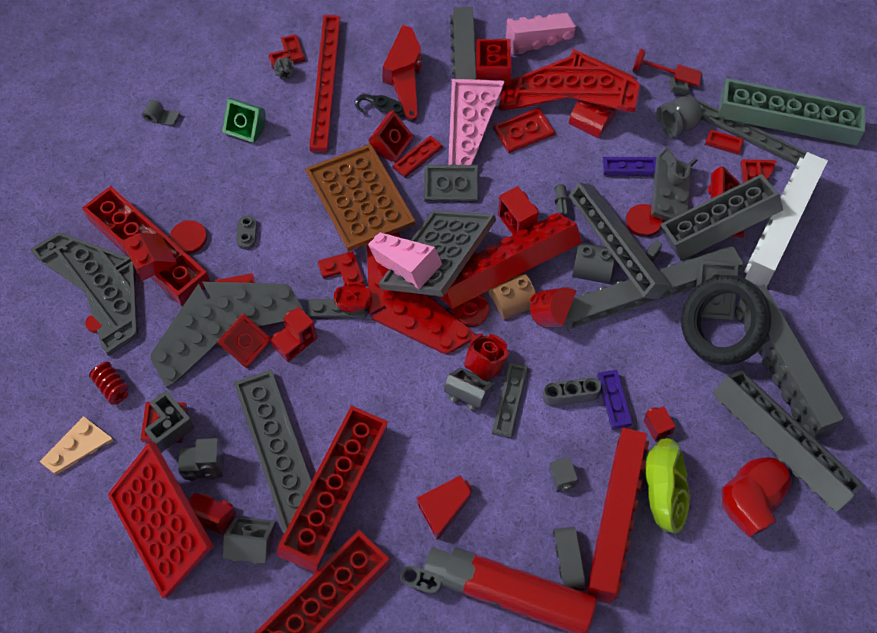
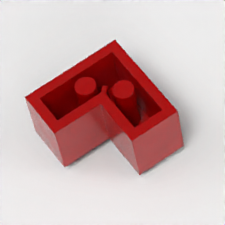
(296, 336)

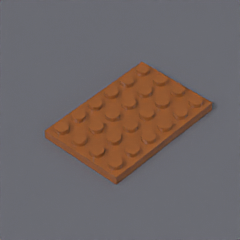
(359, 197)

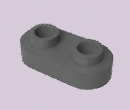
(246, 231)

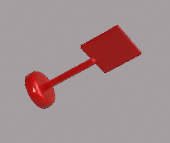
(681, 73)

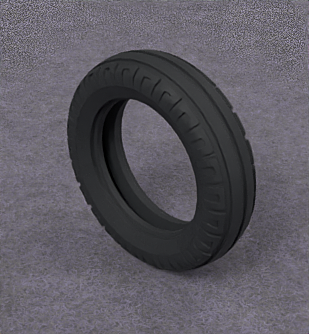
(758, 329)

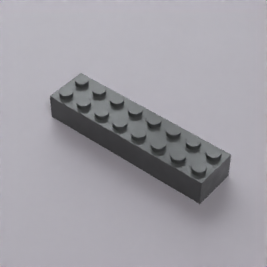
(794, 373)
(788, 440)

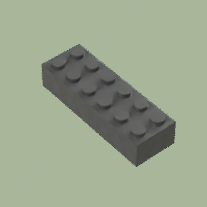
(722, 217)

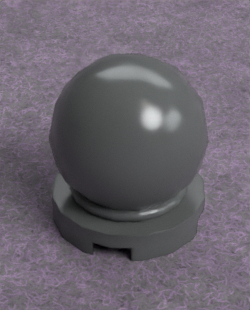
(679, 115)

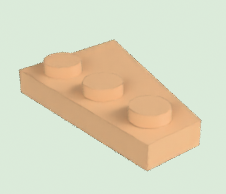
(75, 445)

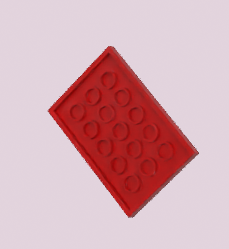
(159, 520)

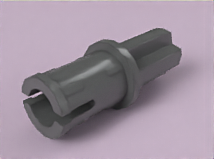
(561, 199)

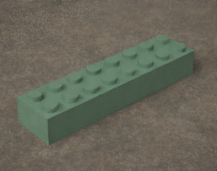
(792, 112)

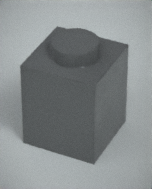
(563, 474)

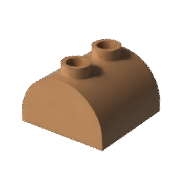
(513, 296)

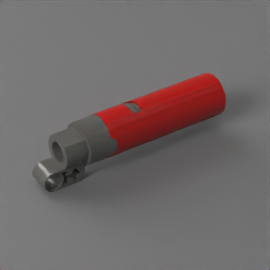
(508, 587)

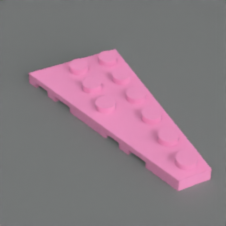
(470, 113)

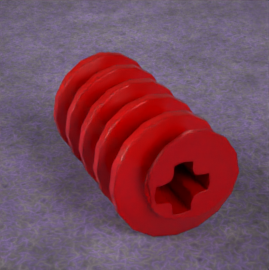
(109, 383)

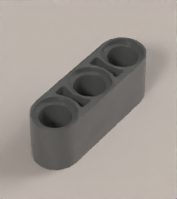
(579, 386)
(569, 557)

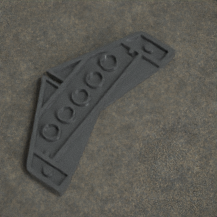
(105, 279)
(205, 321)

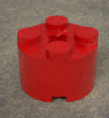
(486, 355)

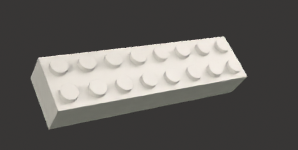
(782, 225)

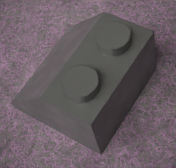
(248, 539)

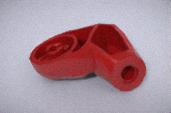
(756, 493)

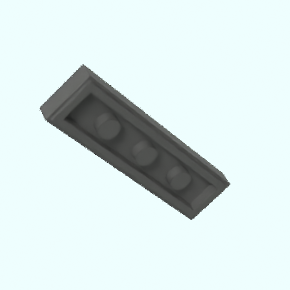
(510, 400)

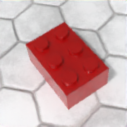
(494, 60)

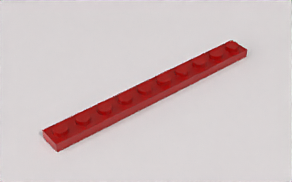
(325, 84)

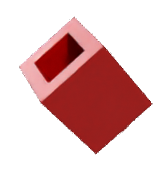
(659, 422)

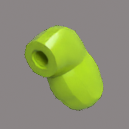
(668, 485)

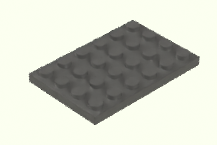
(455, 240)

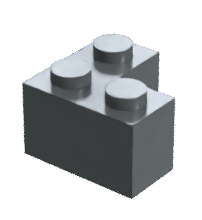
(172, 422)
(201, 461)

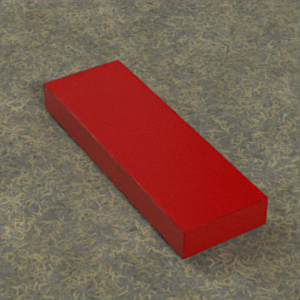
(417, 156)

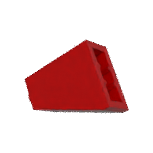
(444, 503)

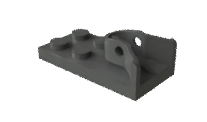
(670, 186)

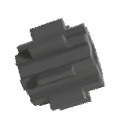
(284, 68)

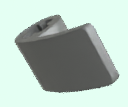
(155, 113)

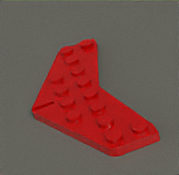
(563, 79)
(414, 313)

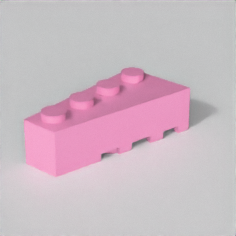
(538, 32)
(406, 258)

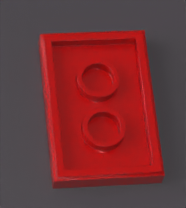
(523, 130)

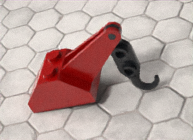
(400, 71)

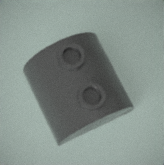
(593, 263)
(469, 388)

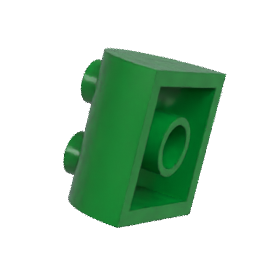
(243, 120)

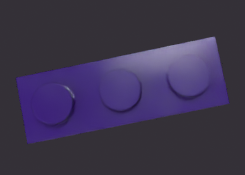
(629, 166)
(614, 399)

